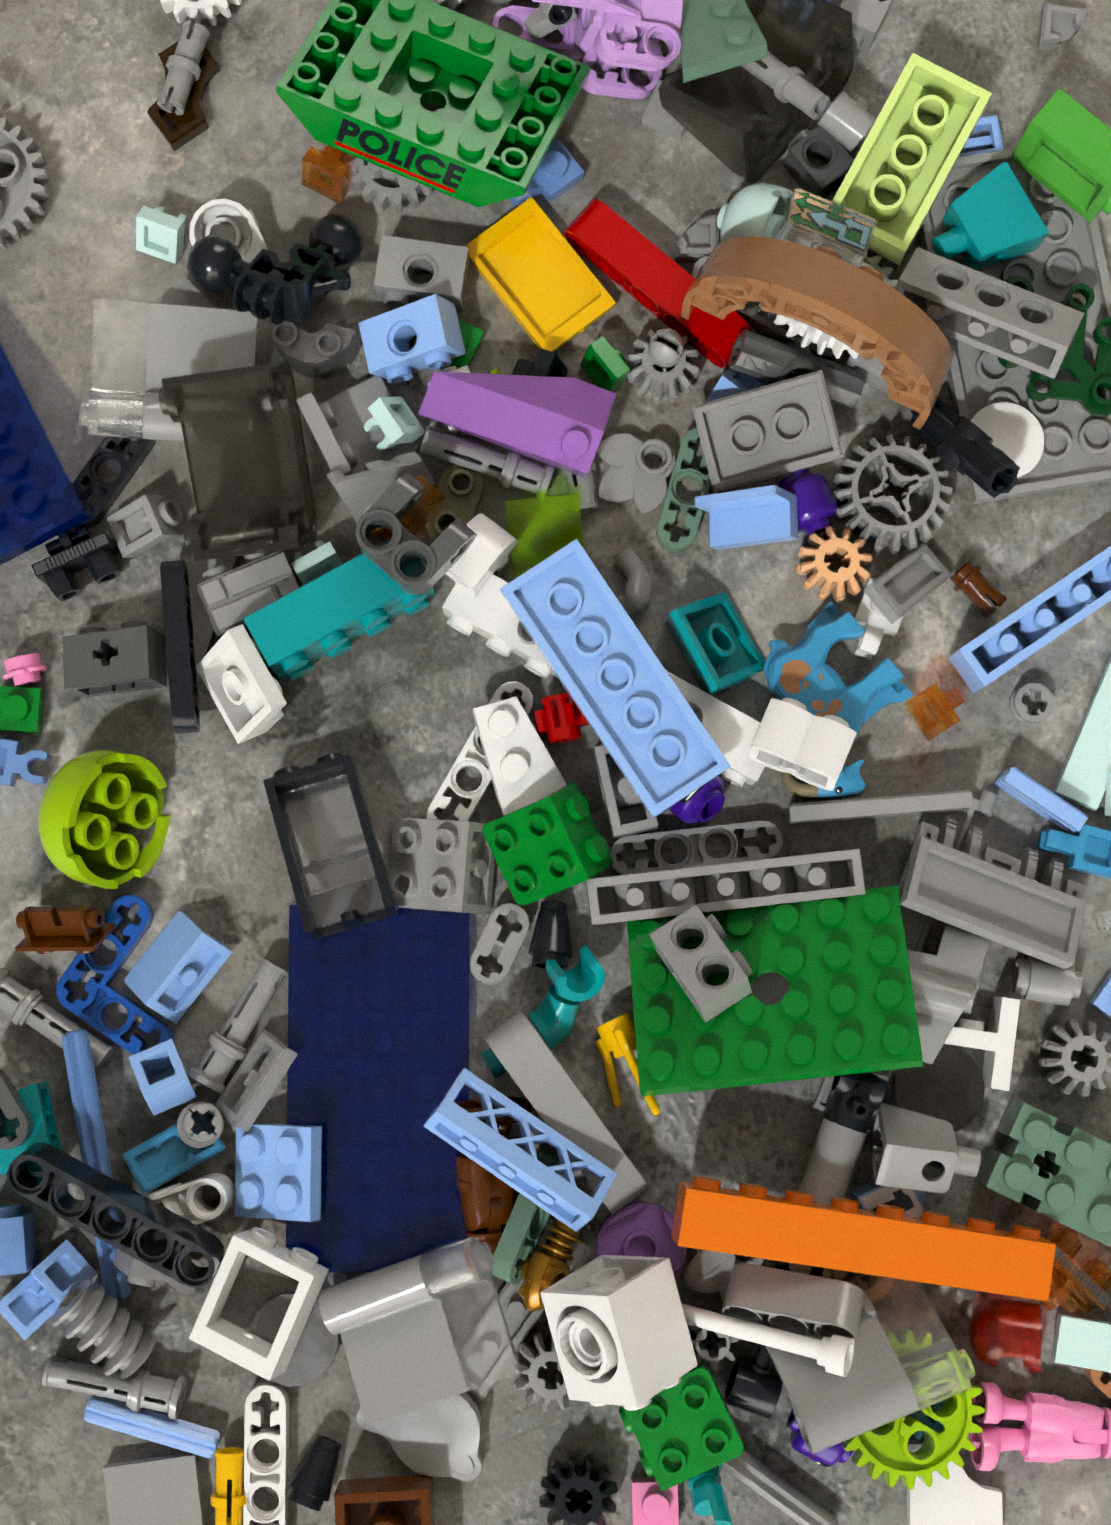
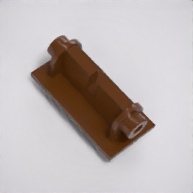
(79, 930)

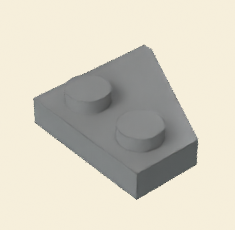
(364, 488)

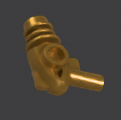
(547, 1268)

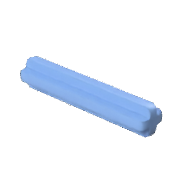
(152, 1426)

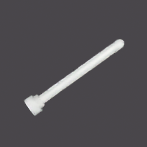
(832, 1353)

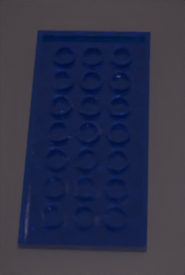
(378, 1047)

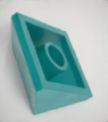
(715, 643)

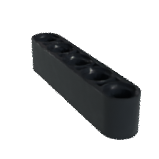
(93, 1214)

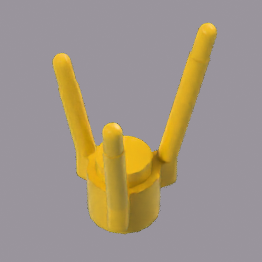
(620, 1038)

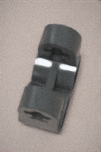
(390, 558)

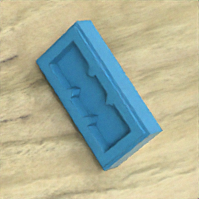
(168, 1156)

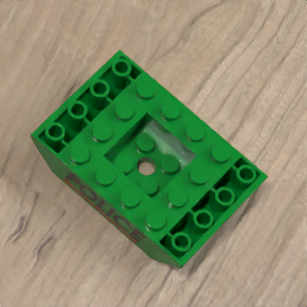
(379, 61)

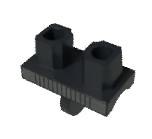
(72, 554)

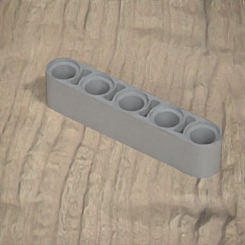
(564, 1105)

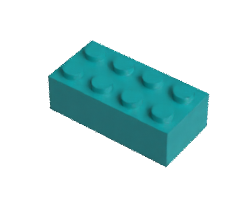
(331, 614)

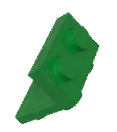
(547, 845)
(684, 1430)

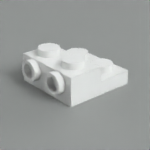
(241, 685)

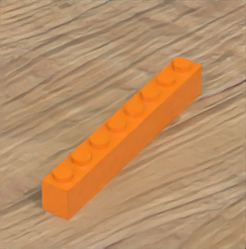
(863, 1240)

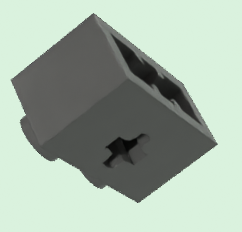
(114, 660)

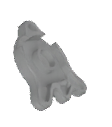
(436, 1438)

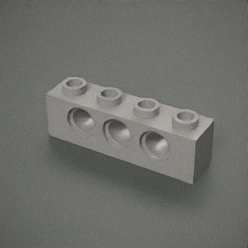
(990, 312)

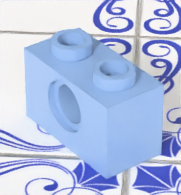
(389, 335)

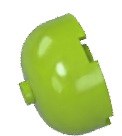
(86, 805)

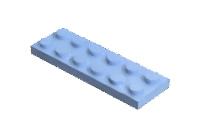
(615, 678)

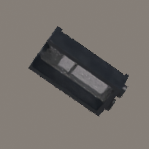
(330, 846)

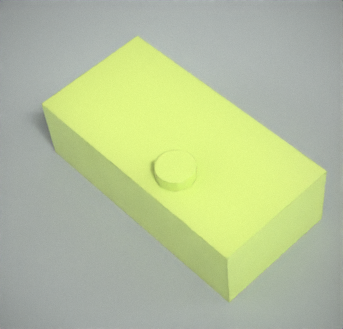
(911, 153)

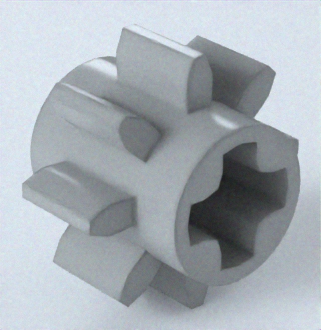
(721, 1349)

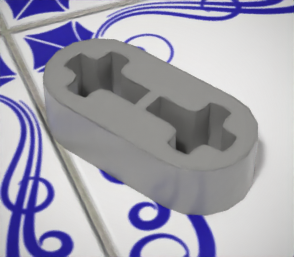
(489, 939)

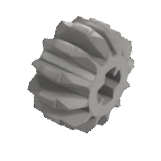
(663, 382)
(1067, 1070)
(536, 1379)

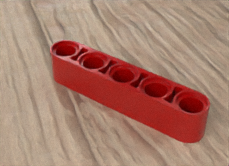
(651, 279)

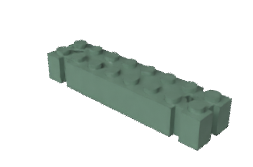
(1073, 1183)

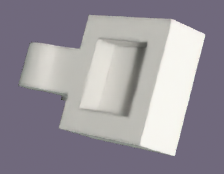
(874, 626)

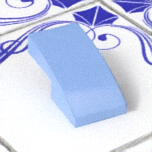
(44, 1289)

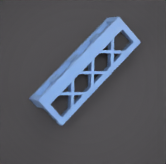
(511, 1163)

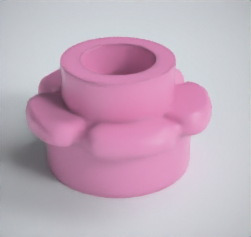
(24, 669)

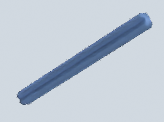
(92, 1143)

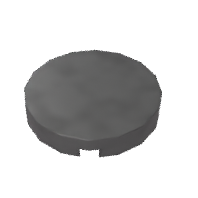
(314, 1349)

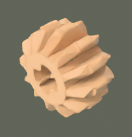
(846, 577)

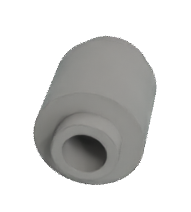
(1046, 982)

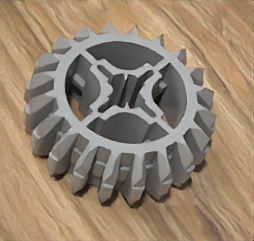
(897, 511)

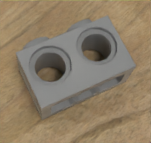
(694, 966)

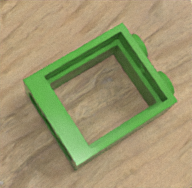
(1069, 155)

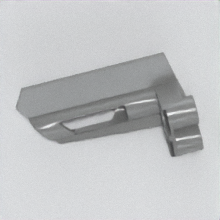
(941, 985)

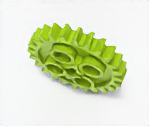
(888, 1448)

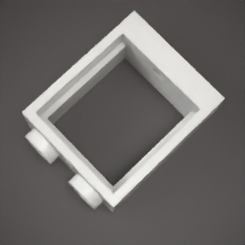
(238, 1344)

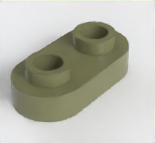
(457, 503)

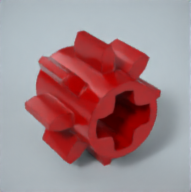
(560, 719)

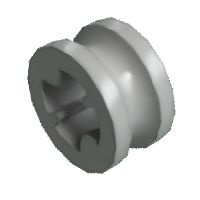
(1042, 696)

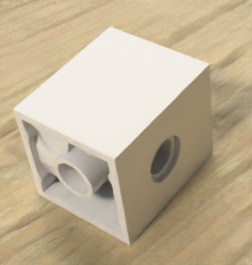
(619, 1330)

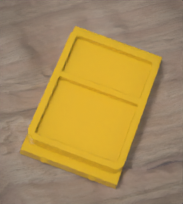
(539, 276)

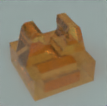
(326, 172)
(934, 710)

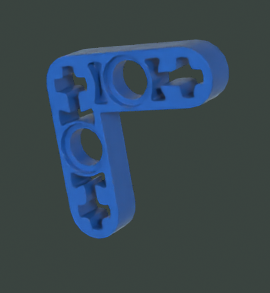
(102, 993)

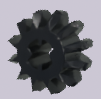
(581, 1478)

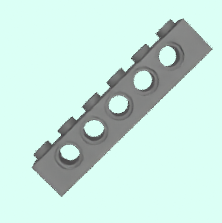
(725, 886)

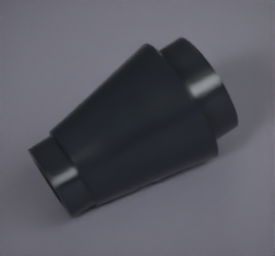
(551, 935)
(315, 1474)

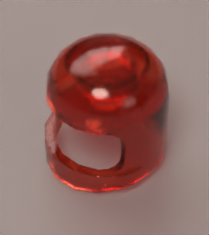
(1007, 1330)

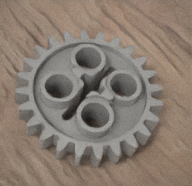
(24, 186)

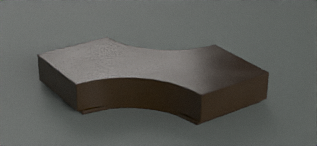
(183, 128)

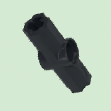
(968, 449)

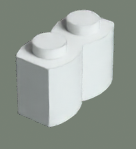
(802, 743)

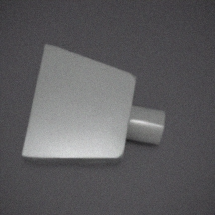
(917, 1151)

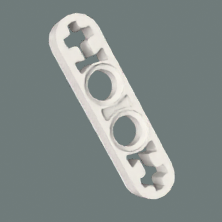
(474, 756)
(262, 1474)

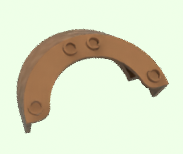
(835, 299)

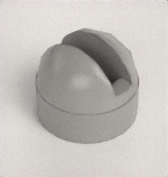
(661, 353)

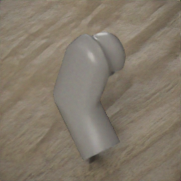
(639, 582)

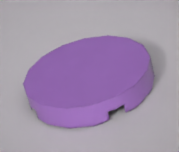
(636, 1229)

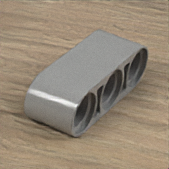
(794, 1301)

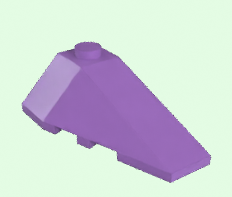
(533, 415)

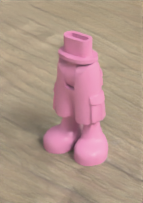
(1050, 1431)

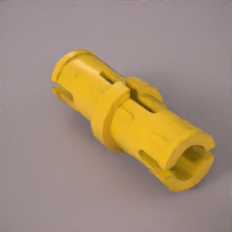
(229, 1466)

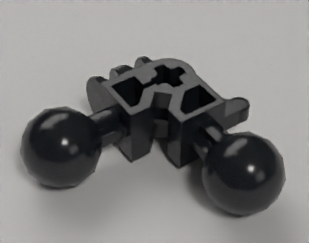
(275, 288)

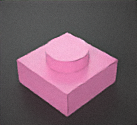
(651, 1504)

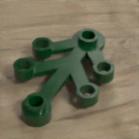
(1087, 377)

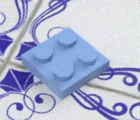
(278, 1172)

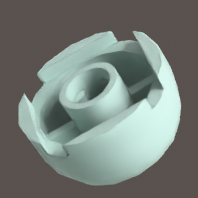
(754, 212)

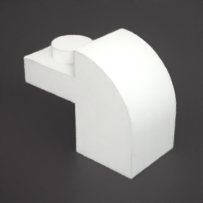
(484, 557)

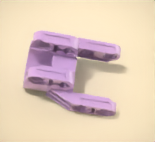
(613, 37)

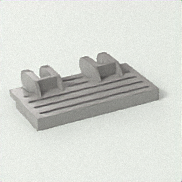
(994, 893)

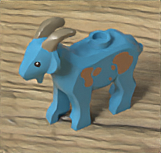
(804, 676)

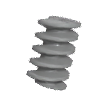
(105, 1328)

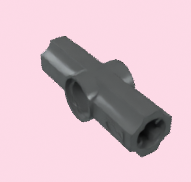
(774, 360)

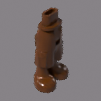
(484, 1197)

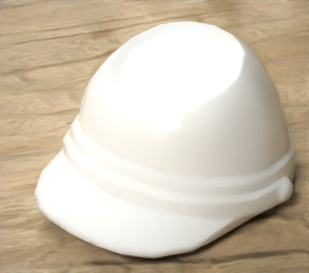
(230, 221)

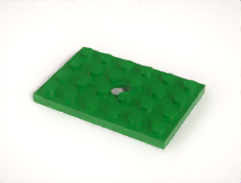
(843, 1008)

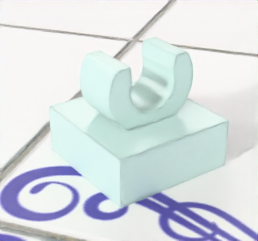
(160, 233)
(395, 420)
(316, 562)

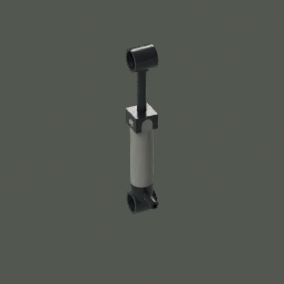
(827, 1175)

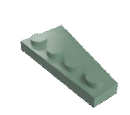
(718, 37)

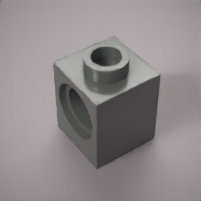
(811, 178)

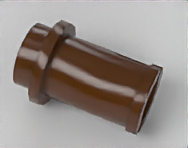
(976, 586)

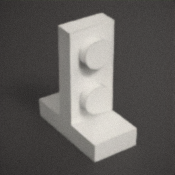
(997, 1041)

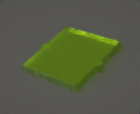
(542, 527)

